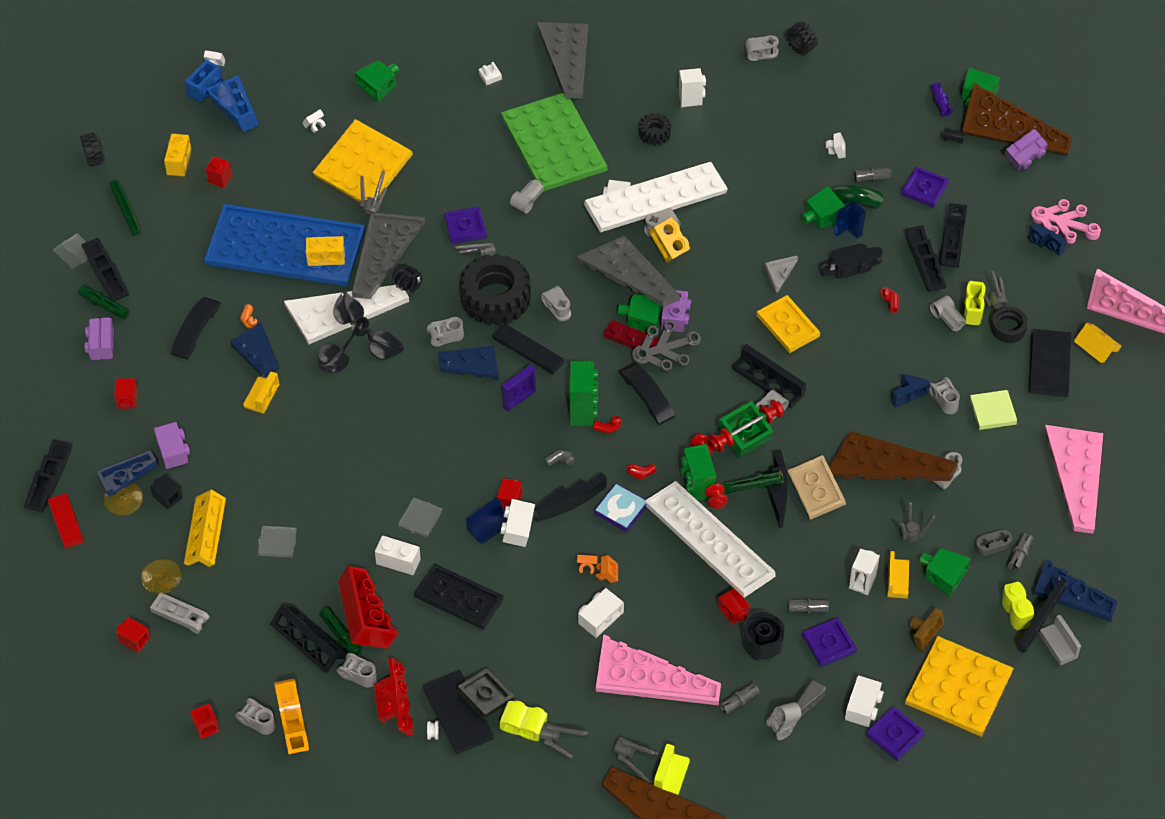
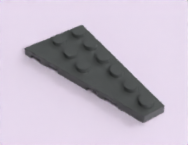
(567, 52)
(383, 246)
(627, 266)

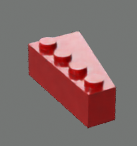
(364, 611)

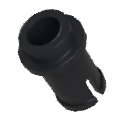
(953, 135)

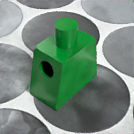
(377, 79)
(985, 80)
(822, 208)
(641, 313)
(945, 569)

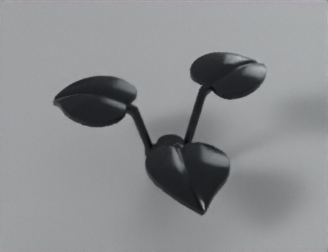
(350, 311)

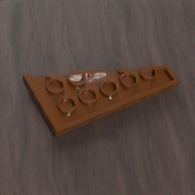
(1005, 122)
(884, 460)

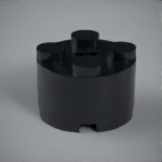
(763, 636)

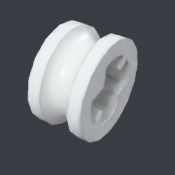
(432, 730)

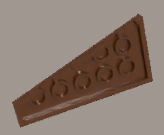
(651, 801)

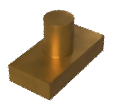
(927, 629)

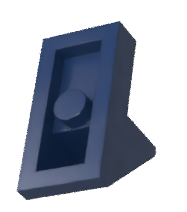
(911, 389)

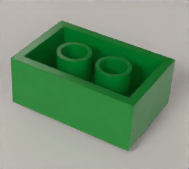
(583, 393)

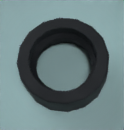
(1006, 335)

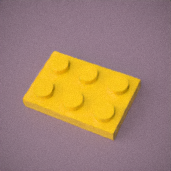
(788, 324)

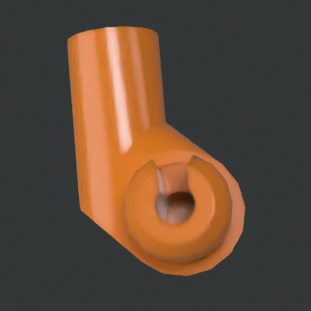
(246, 317)

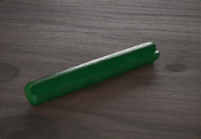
(125, 207)

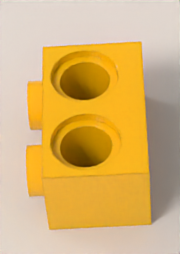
(177, 155)
(665, 242)
(325, 251)

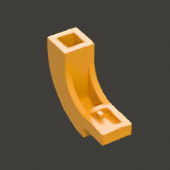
(291, 716)

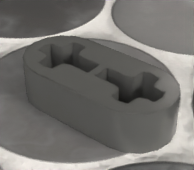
(993, 542)

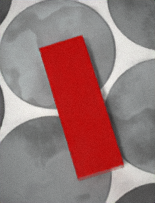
(65, 520)

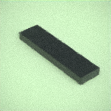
(528, 348)
(1042, 616)

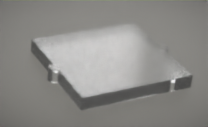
(71, 251)
(420, 517)
(277, 541)

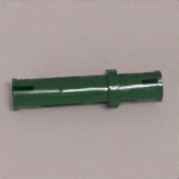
(97, 298)
(762, 480)
(339, 631)

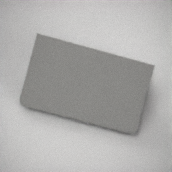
(1061, 641)

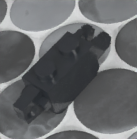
(851, 261)

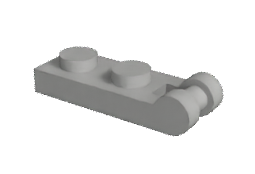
(179, 612)

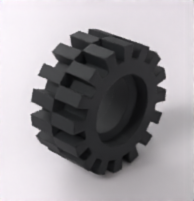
(801, 38)
(654, 136)
(91, 149)

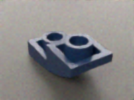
(1042, 236)

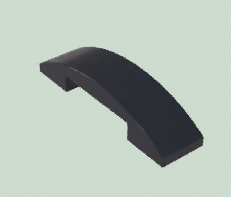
(953, 235)
(193, 326)
(648, 391)

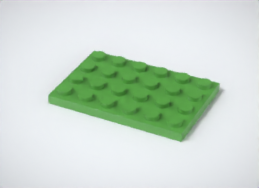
(554, 141)

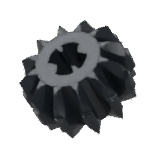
(406, 278)

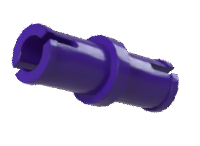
(941, 99)

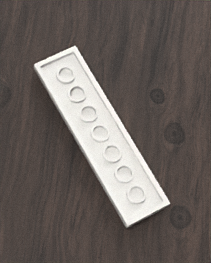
(655, 195)
(710, 539)

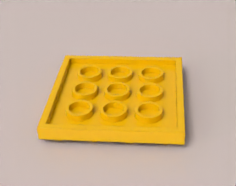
(362, 153)
(959, 686)

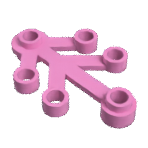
(1045, 215)

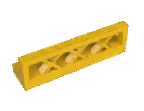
(207, 528)

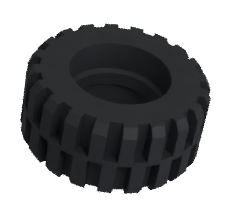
(496, 308)

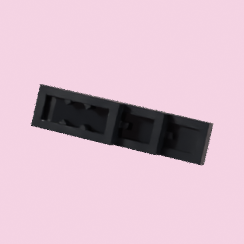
(925, 258)
(104, 269)
(48, 476)
(778, 492)
(566, 500)

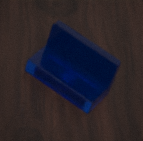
(850, 218)
(486, 522)

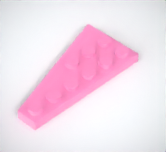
(1125, 303)
(1078, 469)
(646, 675)

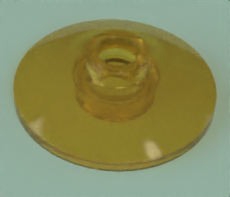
(124, 504)
(159, 570)

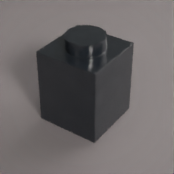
(166, 491)

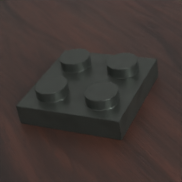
(484, 693)

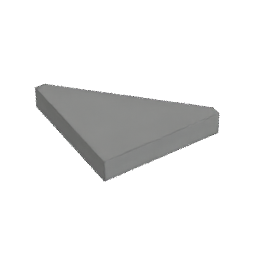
(779, 271)

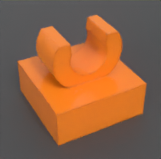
(587, 560)
(608, 569)

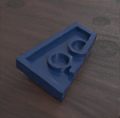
(256, 350)
(470, 361)
(126, 472)

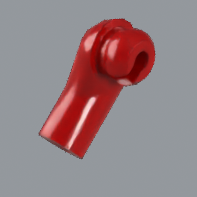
(890, 297)
(609, 427)
(640, 472)

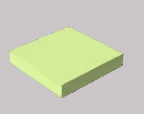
(993, 409)

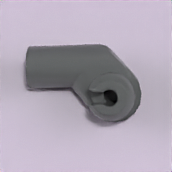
(560, 455)

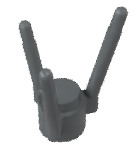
(372, 204)
(483, 249)
(997, 298)
(911, 530)
(552, 732)
(626, 749)

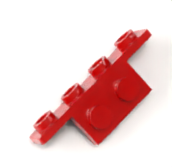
(393, 698)

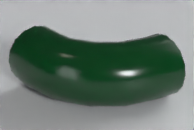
(859, 194)

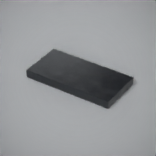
(1050, 362)
(458, 596)
(458, 719)

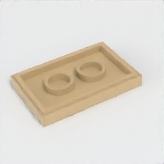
(816, 487)

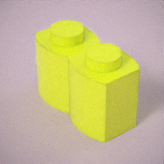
(974, 303)
(1017, 606)
(523, 720)

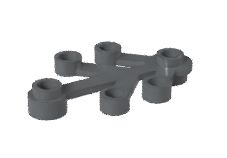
(664, 348)

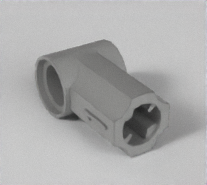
(525, 199)
(945, 309)

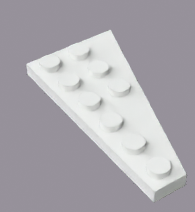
(316, 318)

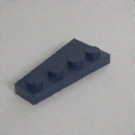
(1077, 593)

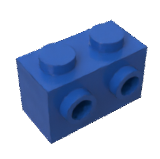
(203, 77)

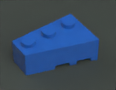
(234, 103)

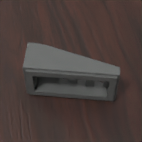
(811, 696)

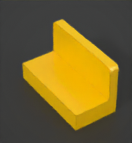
(1096, 342)
(262, 393)
(898, 577)

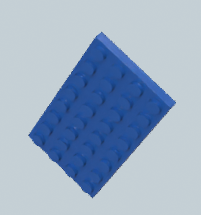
(277, 244)

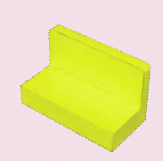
(671, 771)

